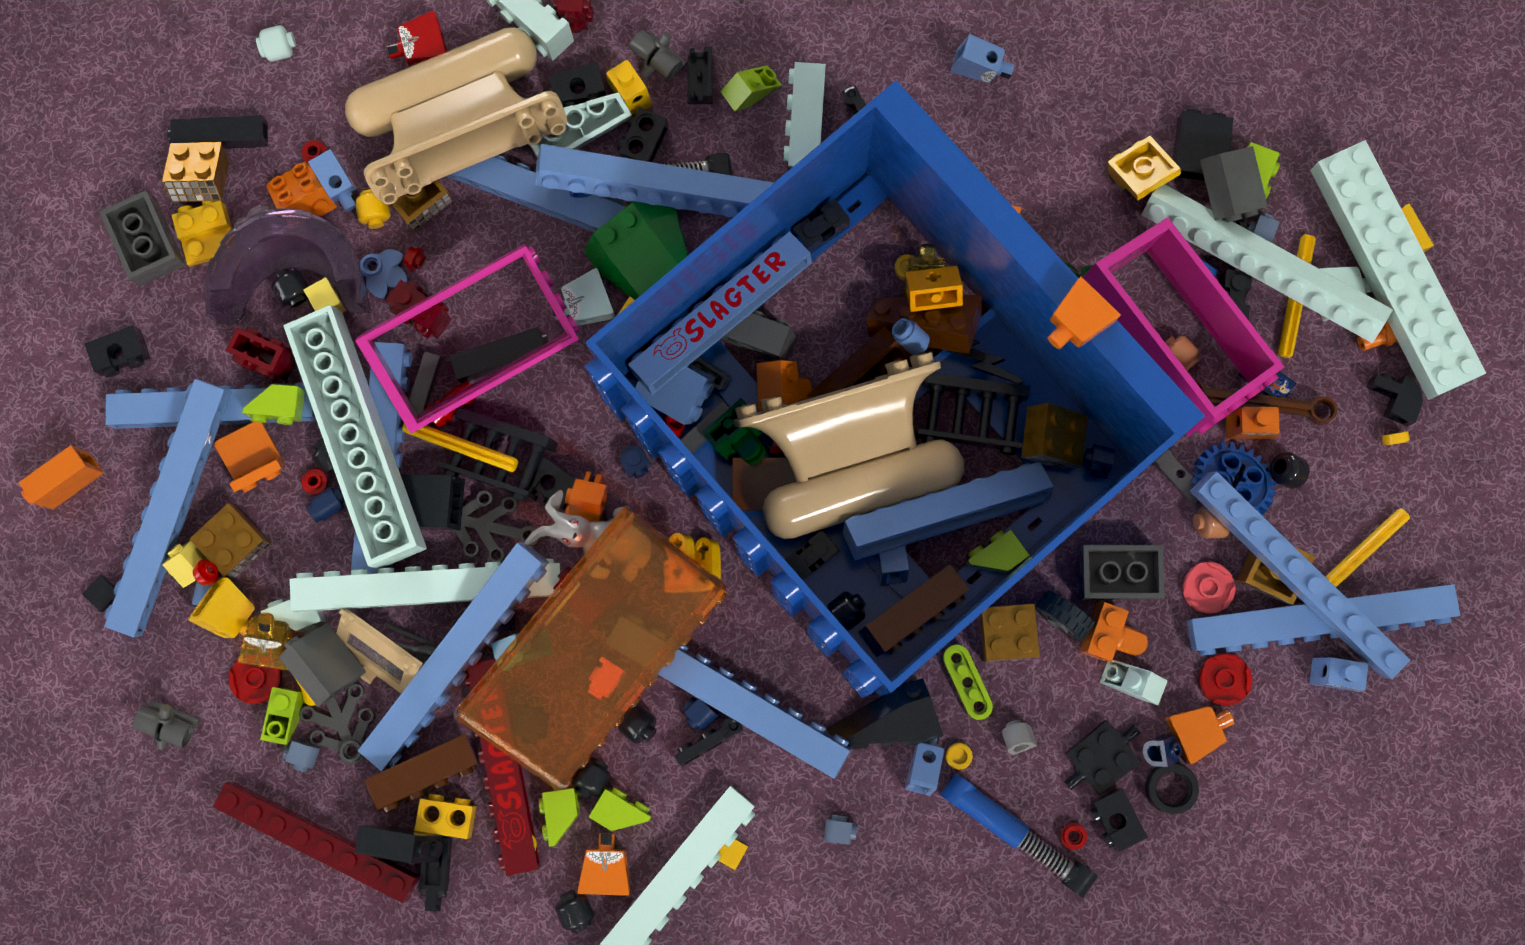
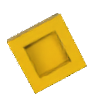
(733, 854)

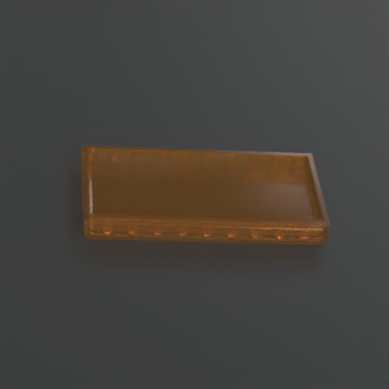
(591, 650)

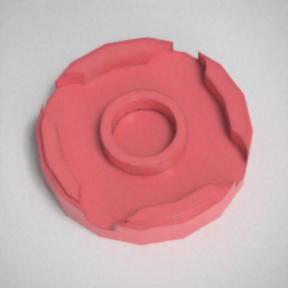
(1201, 591)

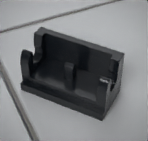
(700, 76)

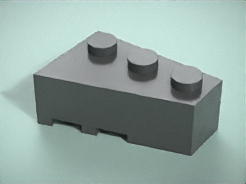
(763, 336)

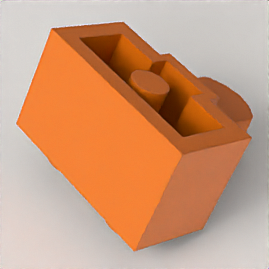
(782, 380)
(587, 498)
(1112, 634)

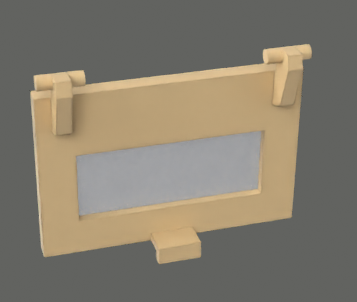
(377, 652)

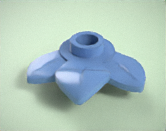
(386, 274)

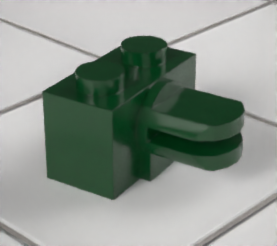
(735, 440)

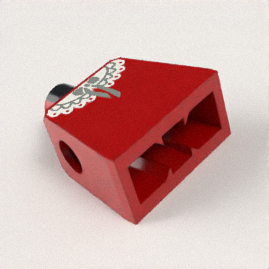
(419, 39)

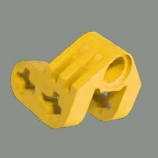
(709, 559)

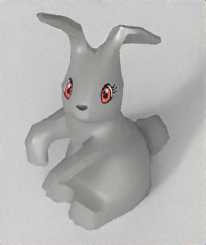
(570, 529)

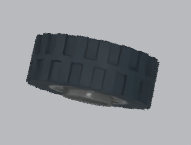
(1064, 615)

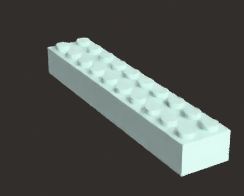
(1397, 270)
(354, 437)

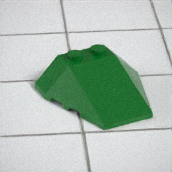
(638, 247)

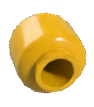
(371, 210)

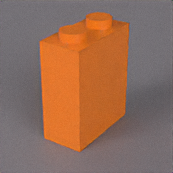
(60, 478)

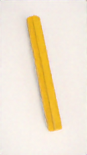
(1294, 308)
(465, 447)
(1368, 547)

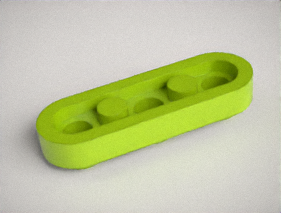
(976, 691)

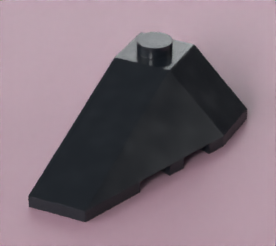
(895, 717)

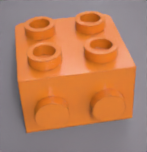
(300, 190)
(249, 456)

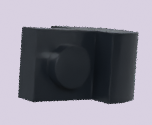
(1404, 397)

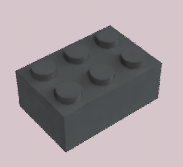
(142, 238)
(1121, 572)

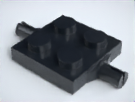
(1102, 757)

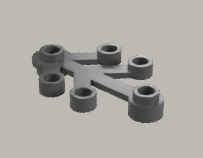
(486, 525)
(340, 721)

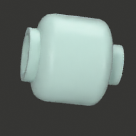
(275, 43)

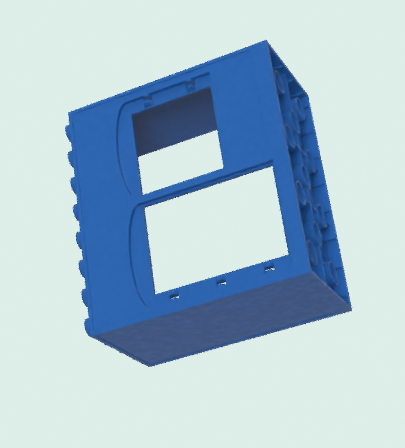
(904, 156)

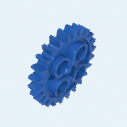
(1256, 492)

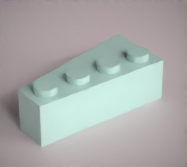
(539, 22)
(806, 110)
(588, 122)

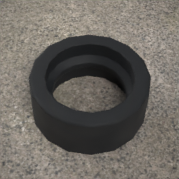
(1186, 803)

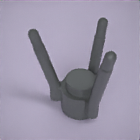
(423, 651)

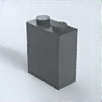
(1234, 184)
(321, 663)

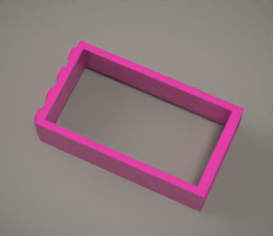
(1209, 304)
(393, 388)

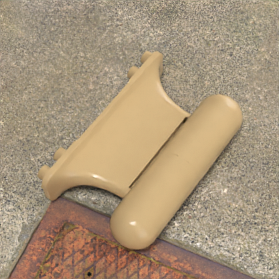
(452, 112)
(852, 450)

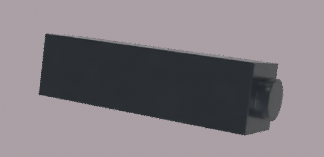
(231, 131)
(494, 355)

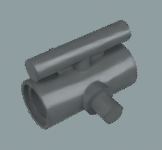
(656, 54)
(165, 724)

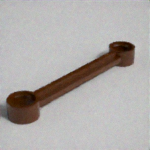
(1285, 405)

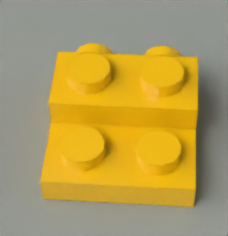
(1143, 168)
(201, 230)

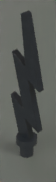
(987, 363)

